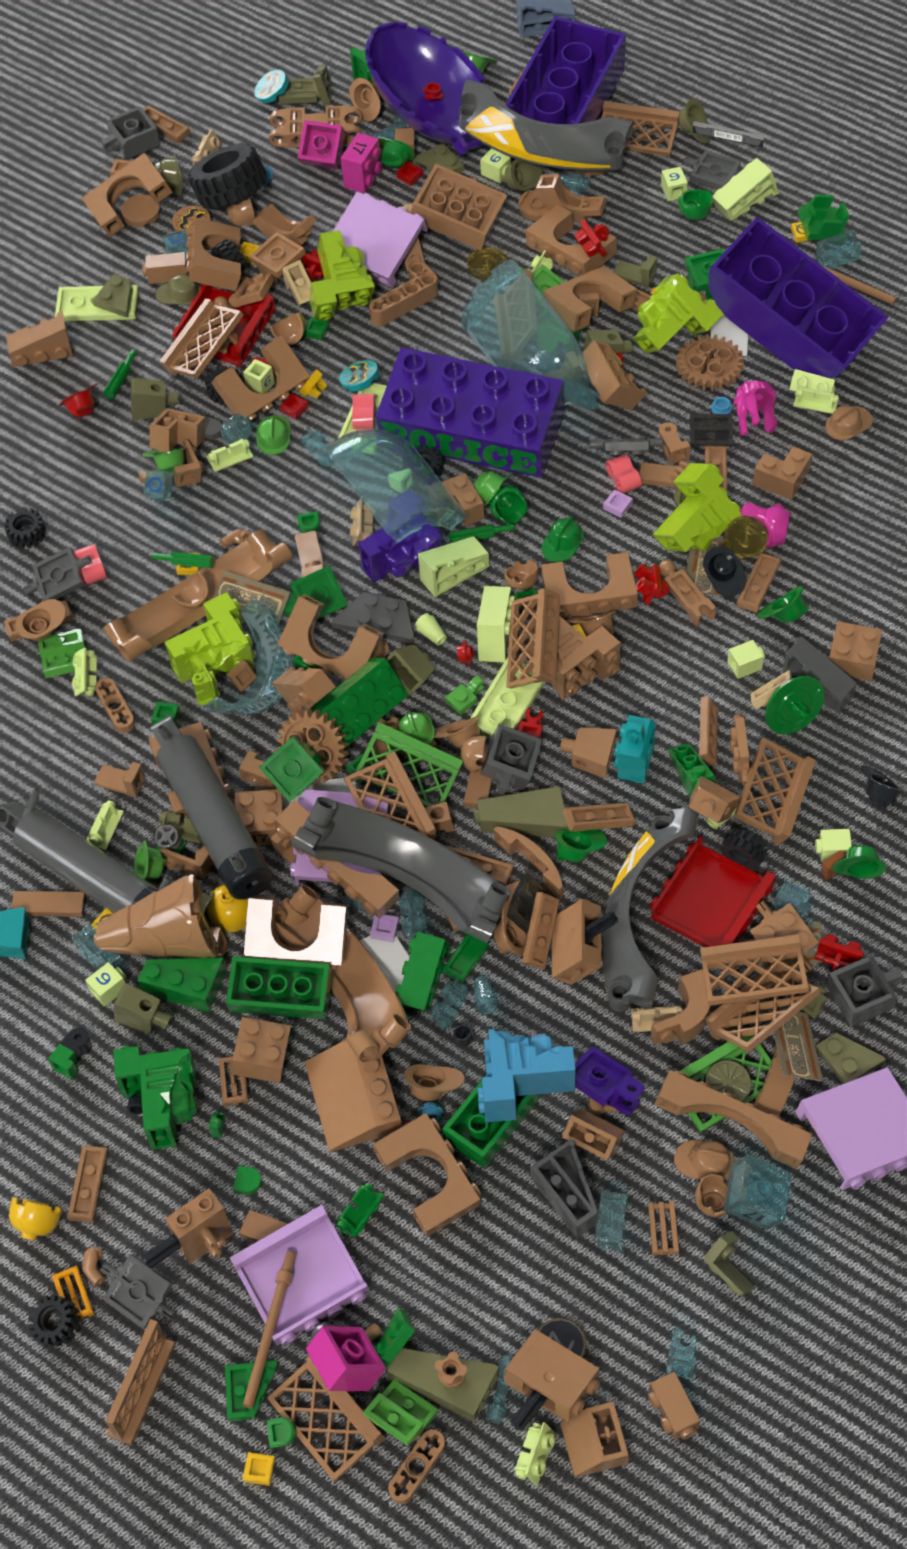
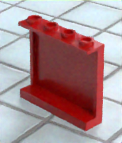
(248, 329)
(710, 897)

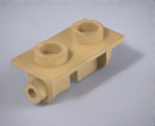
(209, 144)
(361, 516)
(644, 1017)

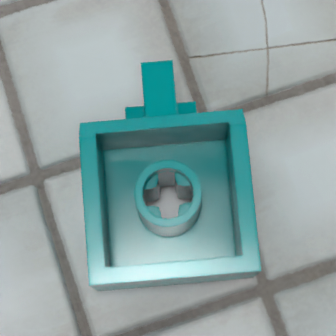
(635, 749)

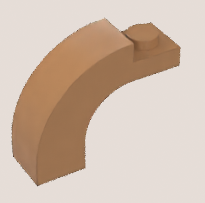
(553, 192)
(272, 221)
(690, 1021)

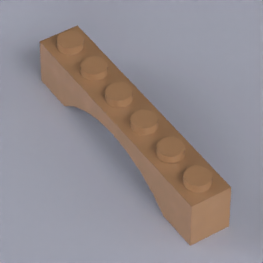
(370, 889)
(782, 1140)

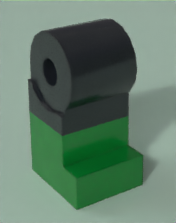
(69, 1051)

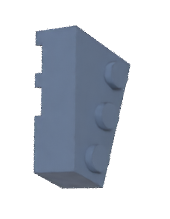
(536, 15)

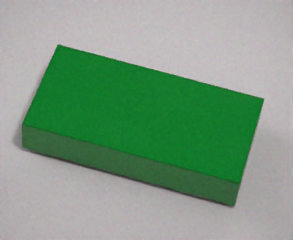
(465, 958)

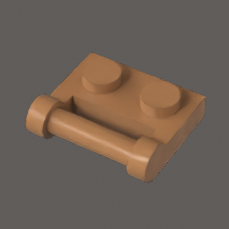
(255, 289)

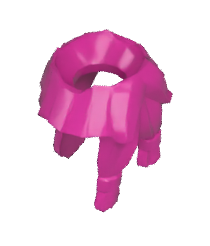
(756, 396)
(774, 518)

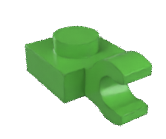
(465, 697)

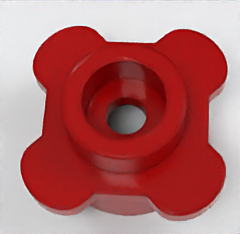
(432, 91)
(465, 653)

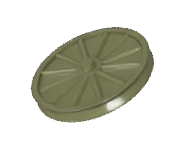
(729, 1078)

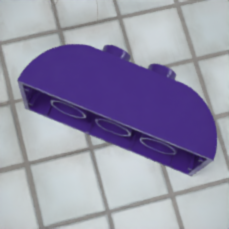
(791, 302)

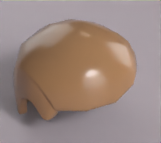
(522, 575)
(472, 752)
(711, 1195)

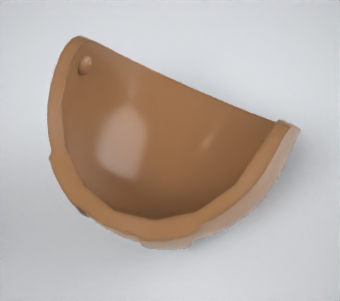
(241, 213)
(291, 328)
(194, 594)

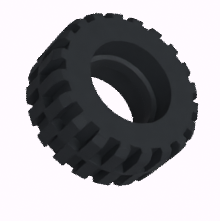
(227, 176)

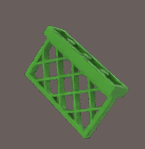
(414, 748)
(730, 1052)

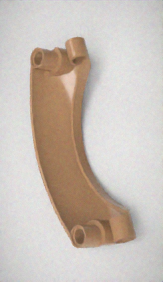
(165, 618)
(360, 985)

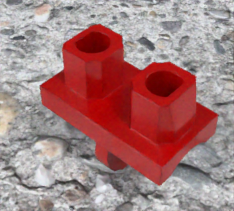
(599, 234)
(312, 265)
(650, 583)
(836, 954)

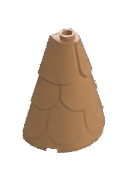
(163, 925)

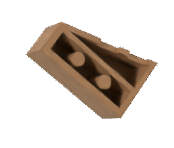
(609, 378)
(303, 688)

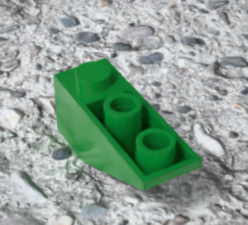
(689, 766)

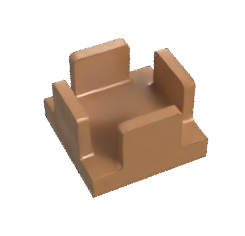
(276, 254)

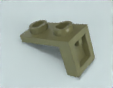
(640, 275)
(719, 1264)

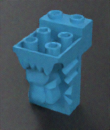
(521, 1068)

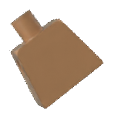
(591, 750)
(713, 800)

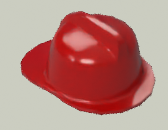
(80, 403)

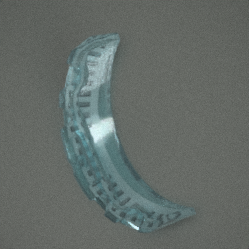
(270, 664)

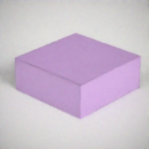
(617, 503)
(384, 928)

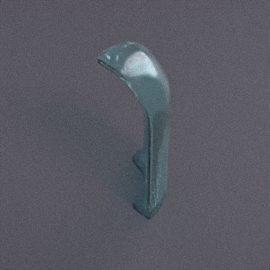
(521, 328)
(394, 482)

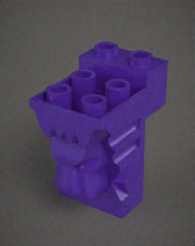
(384, 555)

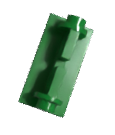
(353, 1219)

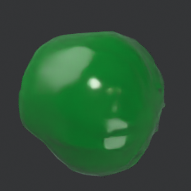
(695, 204)
(508, 505)

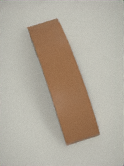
(513, 841)
(775, 1088)

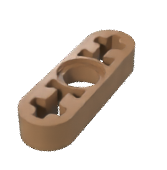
(115, 713)
(434, 1453)

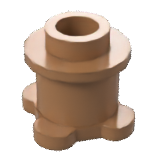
(448, 1364)

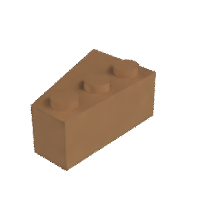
(40, 343)

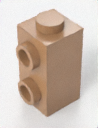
(164, 267)
(675, 1407)

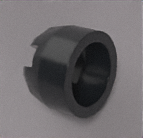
(460, 1034)
(135, 1104)

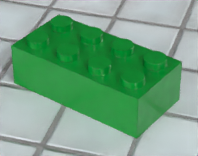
(363, 698)
(279, 988)
(483, 1140)

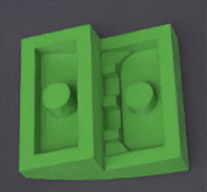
(58, 652)
(400, 1412)

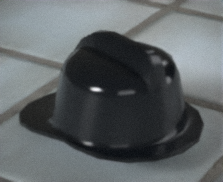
(724, 571)
(880, 788)

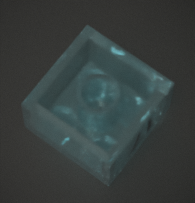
(757, 1192)

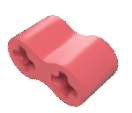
(363, 411)
(623, 473)
(92, 572)

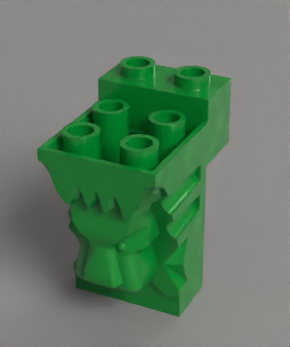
(165, 1088)

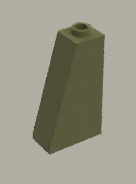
(527, 813)
(418, 1374)

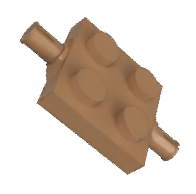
(739, 748)
(785, 923)

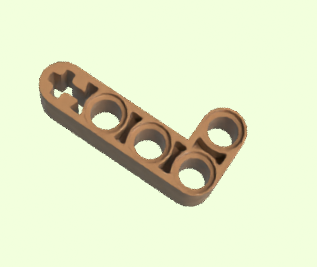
(406, 297)

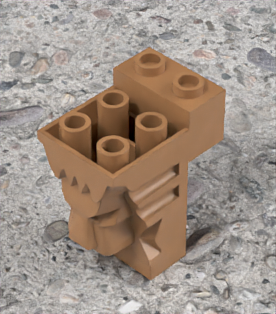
(583, 658)

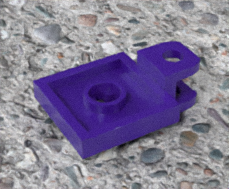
(612, 1086)

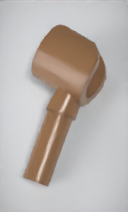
(597, 1109)

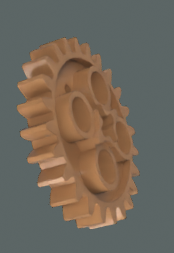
(699, 354)
(329, 740)

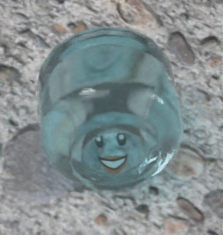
(235, 428)

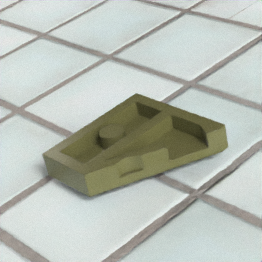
(323, 84)
(439, 155)
(114, 295)
(848, 1058)

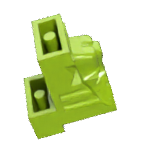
(344, 276)
(670, 310)
(701, 514)
(215, 643)

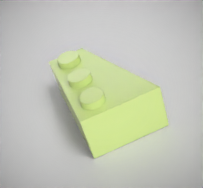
(745, 189)
(451, 564)
(494, 623)

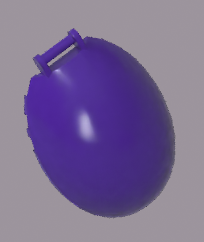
(405, 62)

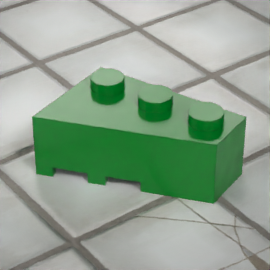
(422, 972)
(184, 981)

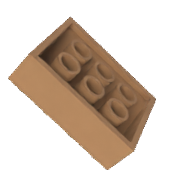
(458, 206)
(352, 1097)

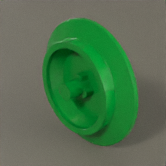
(794, 705)

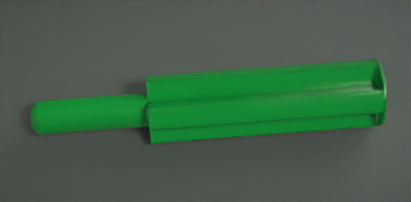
(119, 376)
(479, 532)
(187, 559)

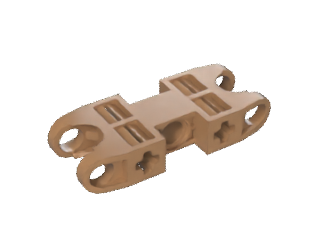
(291, 128)

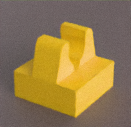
(310, 385)

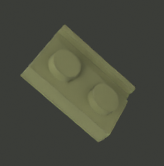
(299, 91)

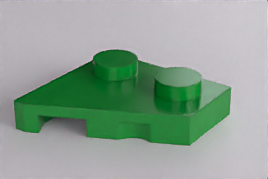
(394, 1337)
(237, 1381)

